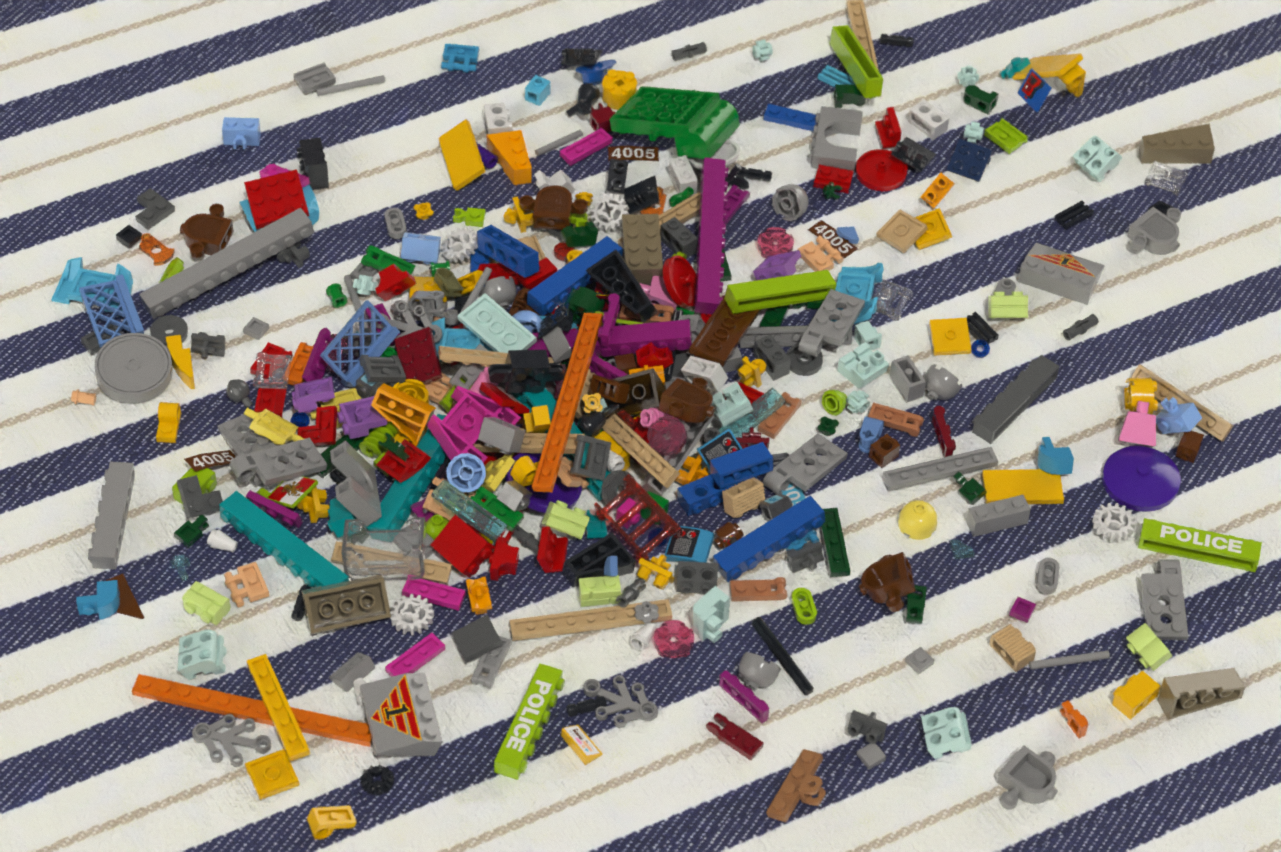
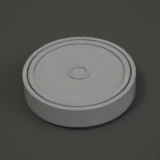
(133, 368)

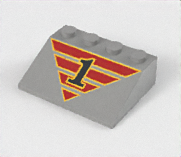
(1060, 273)
(401, 716)

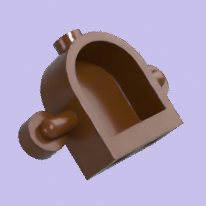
(553, 207)
(207, 232)
(688, 400)
(888, 581)

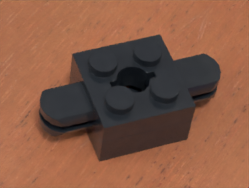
(526, 371)

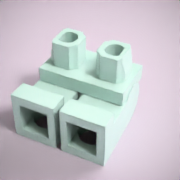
(1097, 158)
(862, 365)
(733, 408)
(710, 614)
(202, 654)
(946, 732)

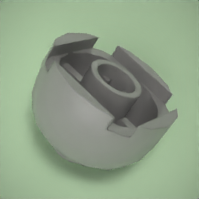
(790, 201)
(500, 290)
(941, 383)
(757, 671)

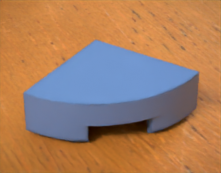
(848, 233)
(611, 566)

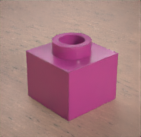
(628, 504)

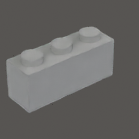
(998, 515)

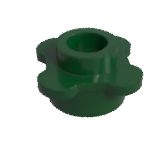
(825, 429)

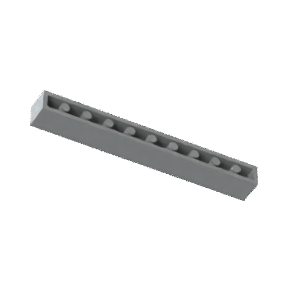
(226, 263)

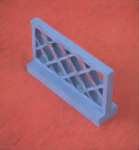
(125, 304)
(375, 349)

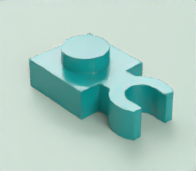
(1017, 64)
(595, 527)

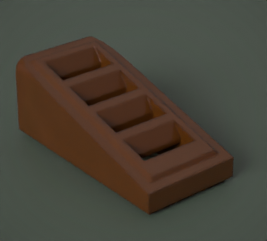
(619, 393)

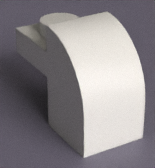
(558, 178)

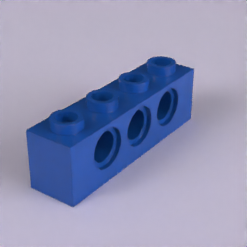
(508, 251)
(700, 495)

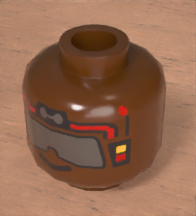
(727, 535)

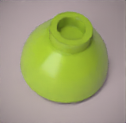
(834, 401)
(435, 525)

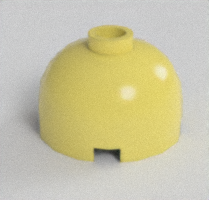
(918, 519)

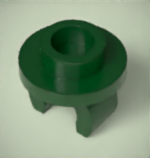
(828, 191)

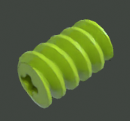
(370, 444)

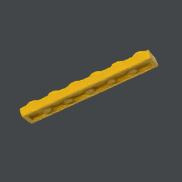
(278, 707)

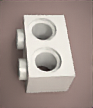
(496, 118)
(928, 119)
(682, 174)
(705, 369)

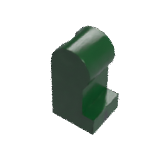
(847, 95)
(980, 99)
(580, 236)
(916, 605)

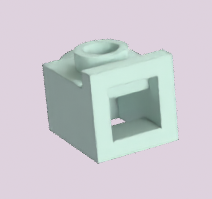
(866, 333)

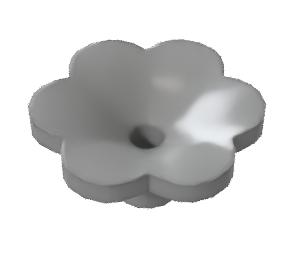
(646, 612)

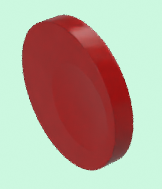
(880, 170)
(680, 281)

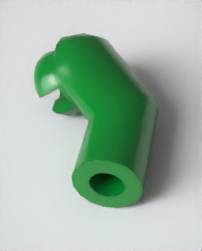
(678, 198)

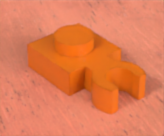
(1076, 721)

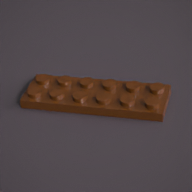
(722, 333)

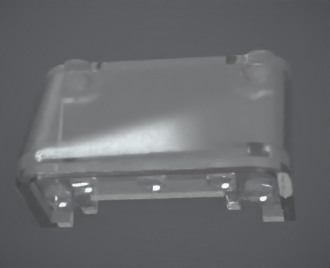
(384, 552)

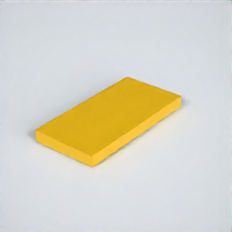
(1050, 65)
(461, 154)
(1034, 484)

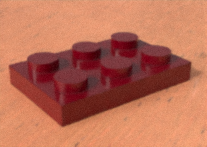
(419, 356)

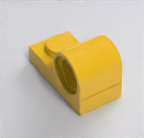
(1074, 80)
(169, 420)
(524, 471)
(326, 819)

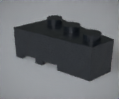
(313, 163)
(592, 560)

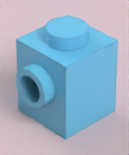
(537, 90)

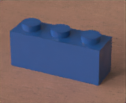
(741, 465)

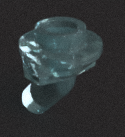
(180, 563)

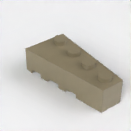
(1178, 146)
(1199, 691)

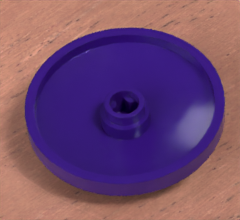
(1141, 478)
(540, 500)

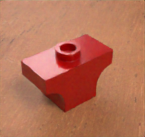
(546, 269)
(393, 282)
(653, 356)
(503, 559)

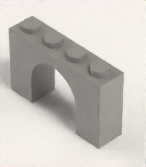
(831, 122)
(360, 488)

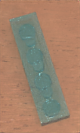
(762, 407)
(469, 510)

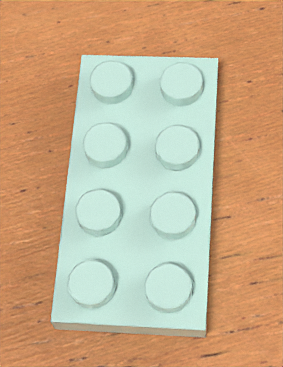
(496, 326)

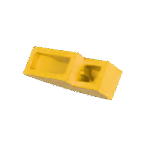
(181, 360)
(536, 421)

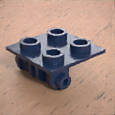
(969, 160)

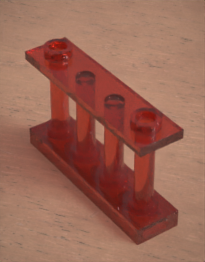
(644, 501)

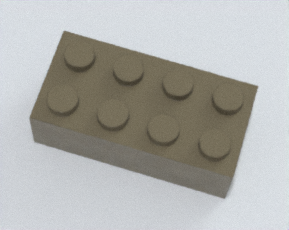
(642, 246)
(346, 603)

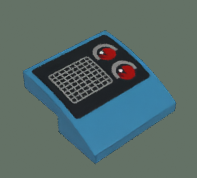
(719, 446)
(691, 546)

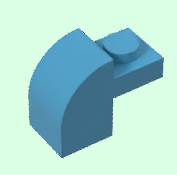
(1054, 460)
(104, 603)

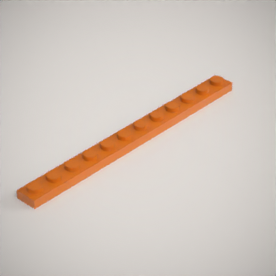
(567, 403)
(245, 708)

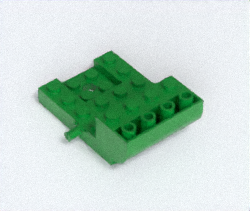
(692, 117)

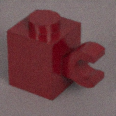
(601, 118)

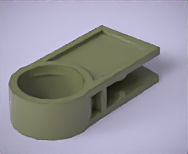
(448, 282)

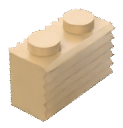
(743, 497)
(1013, 647)

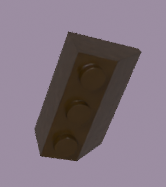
(643, 393)

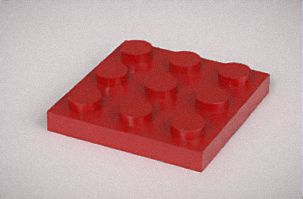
(275, 197)

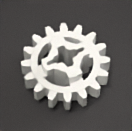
(601, 212)
(460, 244)
(1114, 522)
(412, 614)

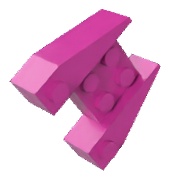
(463, 423)

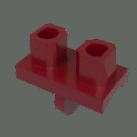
(752, 438)

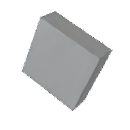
(256, 328)
(871, 755)

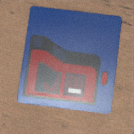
(1034, 90)

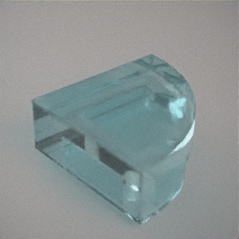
(961, 550)

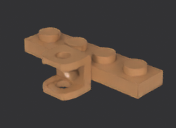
(797, 786)

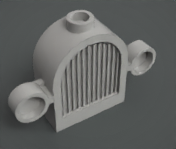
(1156, 231)
(1028, 778)

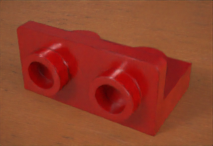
(888, 129)
(551, 551)

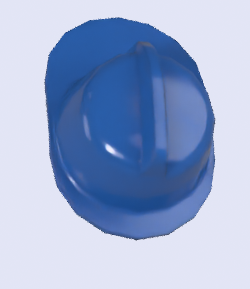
(596, 72)

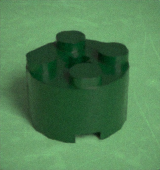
(583, 302)

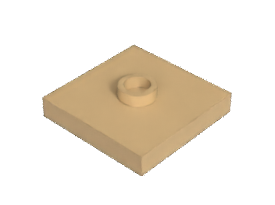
(902, 231)

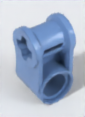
(869, 433)

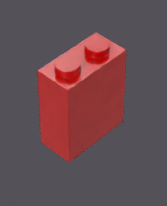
(462, 546)

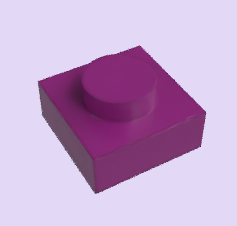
(1022, 609)

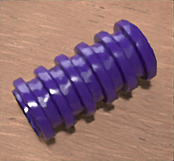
(488, 158)

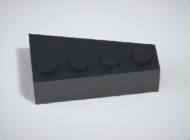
(616, 277)

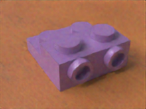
(777, 265)
(308, 393)
(359, 417)

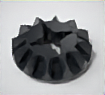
(378, 787)

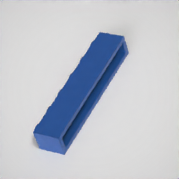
(556, 288)
(769, 538)

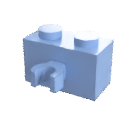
(241, 131)
(420, 248)
(1177, 417)

